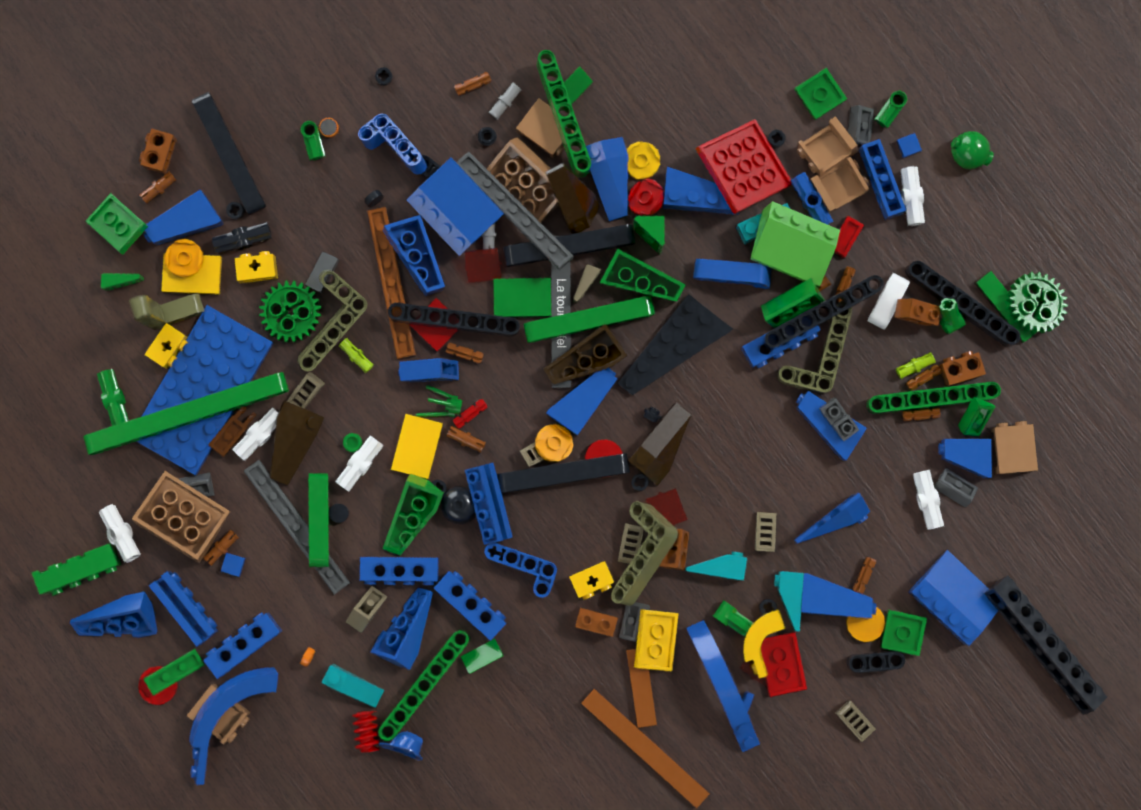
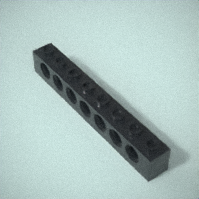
(1036, 640)

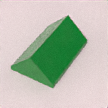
(651, 230)
(792, 303)

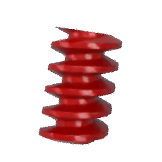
(365, 731)

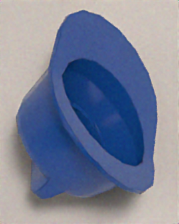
(407, 744)

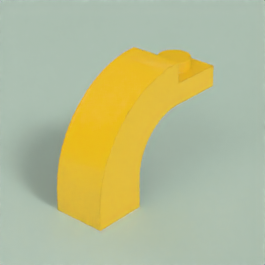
(758, 631)

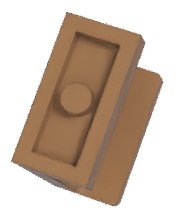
(542, 129)
(827, 148)
(840, 185)
(1015, 448)
(228, 723)

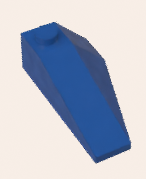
(610, 174)

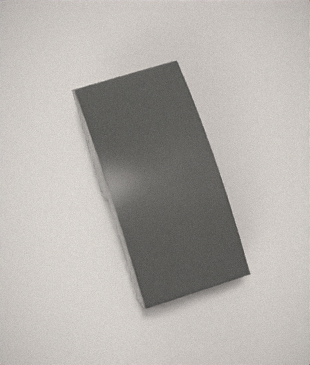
(839, 419)

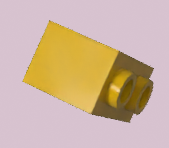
(247, 274)
(159, 352)
(580, 580)

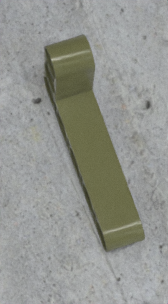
(156, 316)
(334, 322)
(827, 355)
(649, 556)

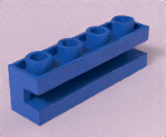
(488, 503)
(183, 608)

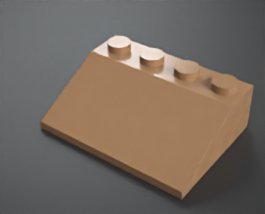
(525, 178)
(181, 517)

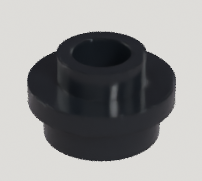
(487, 130)
(652, 414)

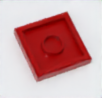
(436, 336)

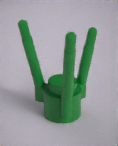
(452, 404)

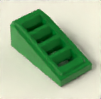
(115, 280)

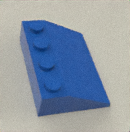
(455, 206)
(955, 598)

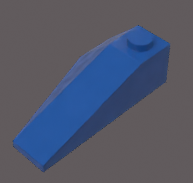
(847, 513)
(126, 615)
(403, 638)

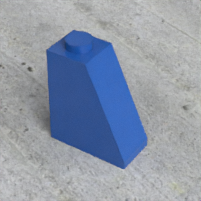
(429, 370)
(968, 454)

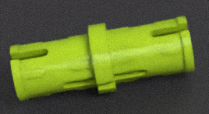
(356, 355)
(915, 365)

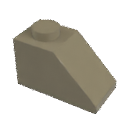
(366, 609)

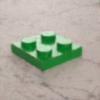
(820, 94)
(903, 632)

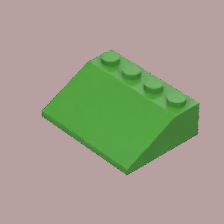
(794, 243)

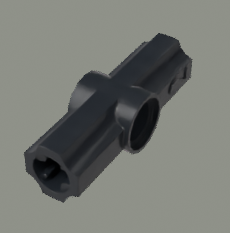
(241, 238)

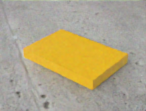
(204, 282)
(417, 446)
(656, 640)

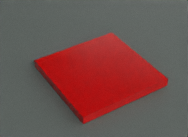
(744, 166)

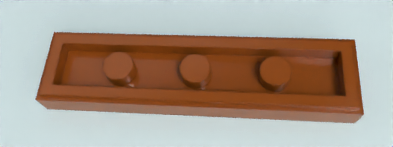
(641, 692)

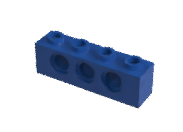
(882, 179)
(756, 358)
(369, 564)
(445, 588)
(220, 667)

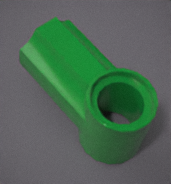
(890, 110)
(313, 142)
(951, 318)
(729, 616)

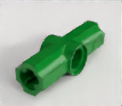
(112, 397)

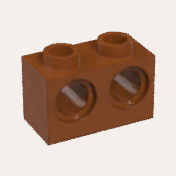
(163, 152)
(917, 312)
(963, 372)
(677, 554)
(596, 622)

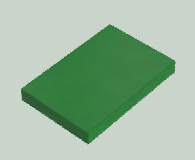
(116, 223)
(522, 297)

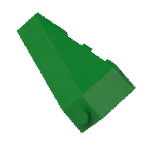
(415, 508)

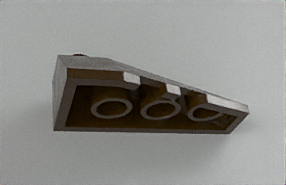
(574, 199)
(591, 355)
(293, 437)
(659, 450)

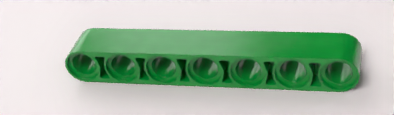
(563, 122)
(589, 319)
(923, 397)
(421, 694)

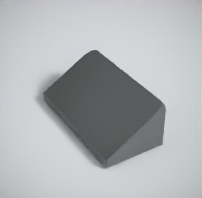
(860, 124)
(325, 262)
(201, 483)
(955, 487)
(630, 622)

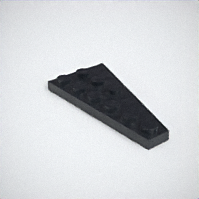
(682, 336)

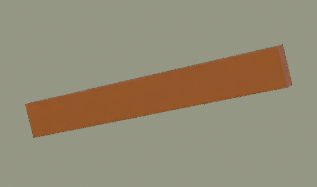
(391, 282)
(645, 748)

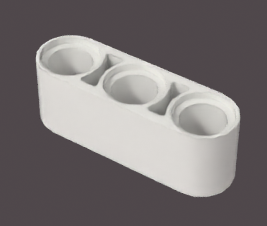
(887, 301)

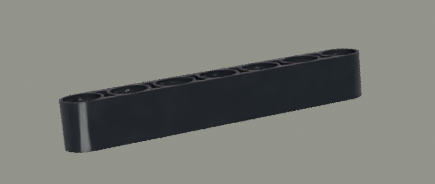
(228, 153)
(575, 243)
(972, 304)
(830, 306)
(463, 317)
(563, 473)

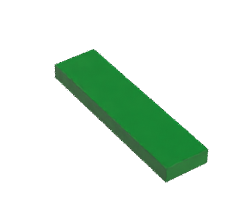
(997, 295)

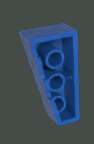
(692, 193)
(415, 251)

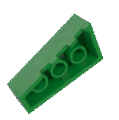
(637, 276)
(76, 570)

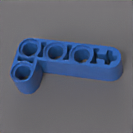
(398, 145)
(733, 272)
(519, 564)

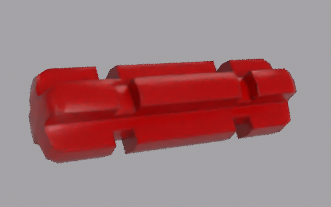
(470, 413)

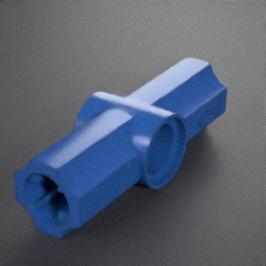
(805, 189)

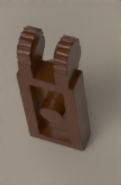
(231, 432)

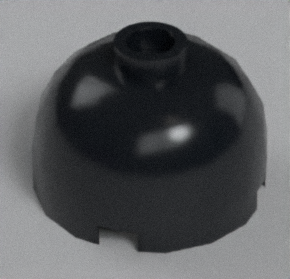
(458, 505)

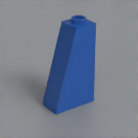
(184, 219)
(581, 403)
(809, 407)
(831, 599)

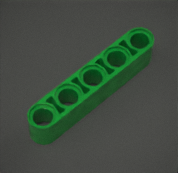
(318, 519)

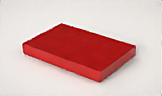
(783, 664)

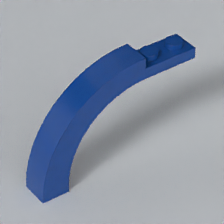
(723, 685)
(223, 698)

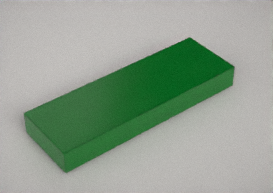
(174, 672)

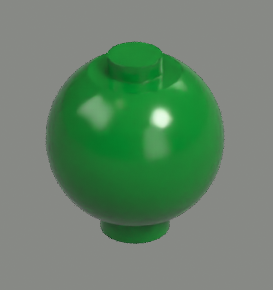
(971, 150)

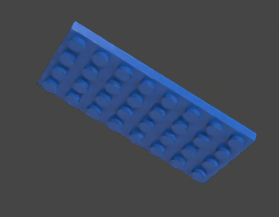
(214, 359)

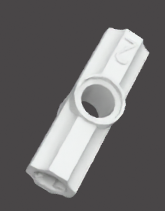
(912, 196)
(257, 435)
(359, 463)
(928, 499)
(119, 533)

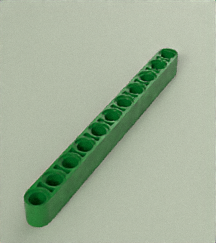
(186, 413)

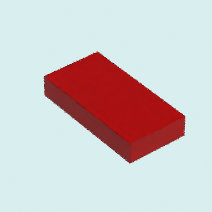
(848, 233)

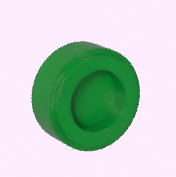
(352, 442)

